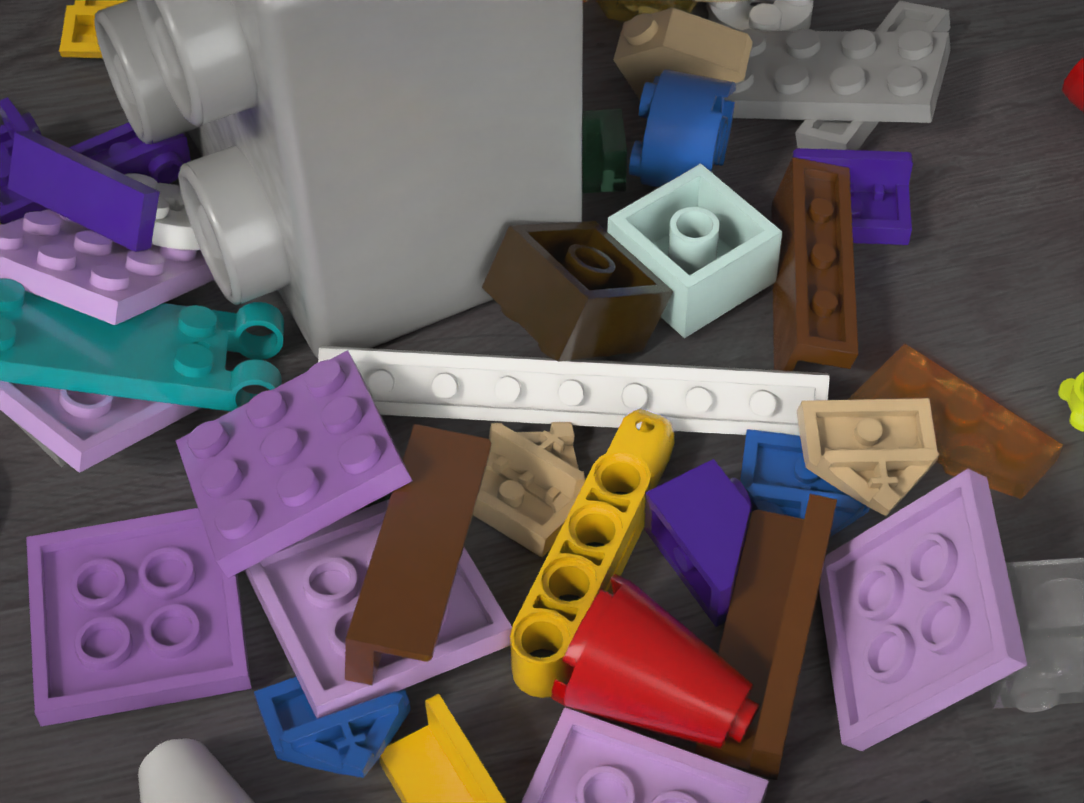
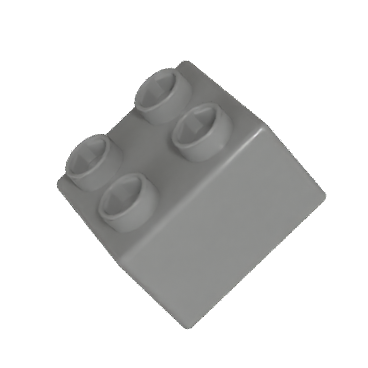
(358, 144)

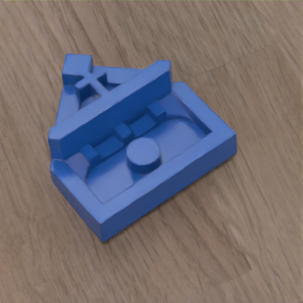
(782, 484)
(337, 743)

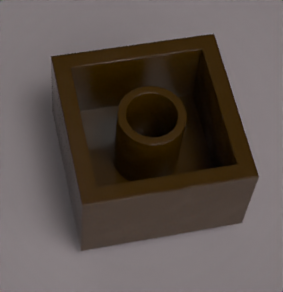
(576, 290)

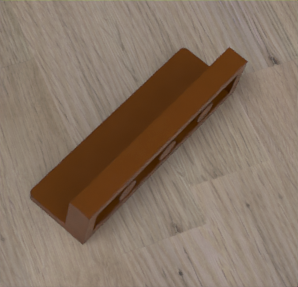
(815, 268)
(417, 552)
(771, 626)

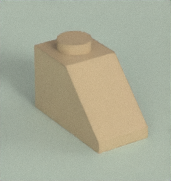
(681, 44)

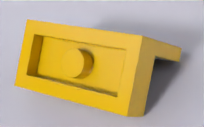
(438, 763)

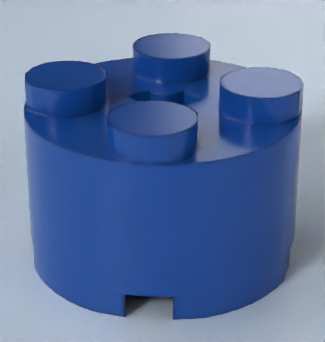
(684, 126)

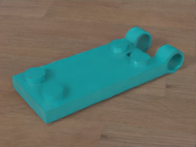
(156, 356)

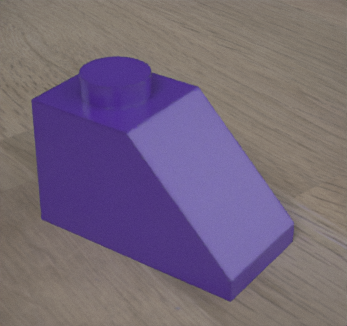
(701, 531)

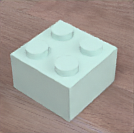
(701, 245)

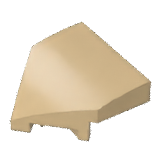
(869, 446)
(530, 484)

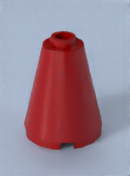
(653, 672)

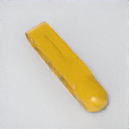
(545, 622)

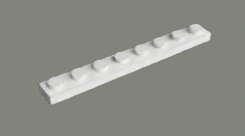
(582, 390)

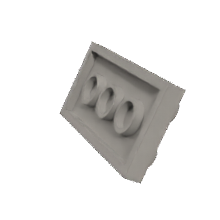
(842, 75)

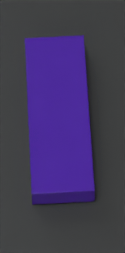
(83, 190)

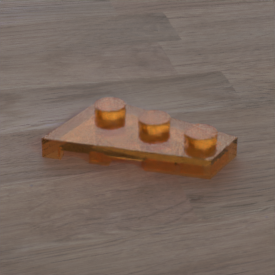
(967, 424)

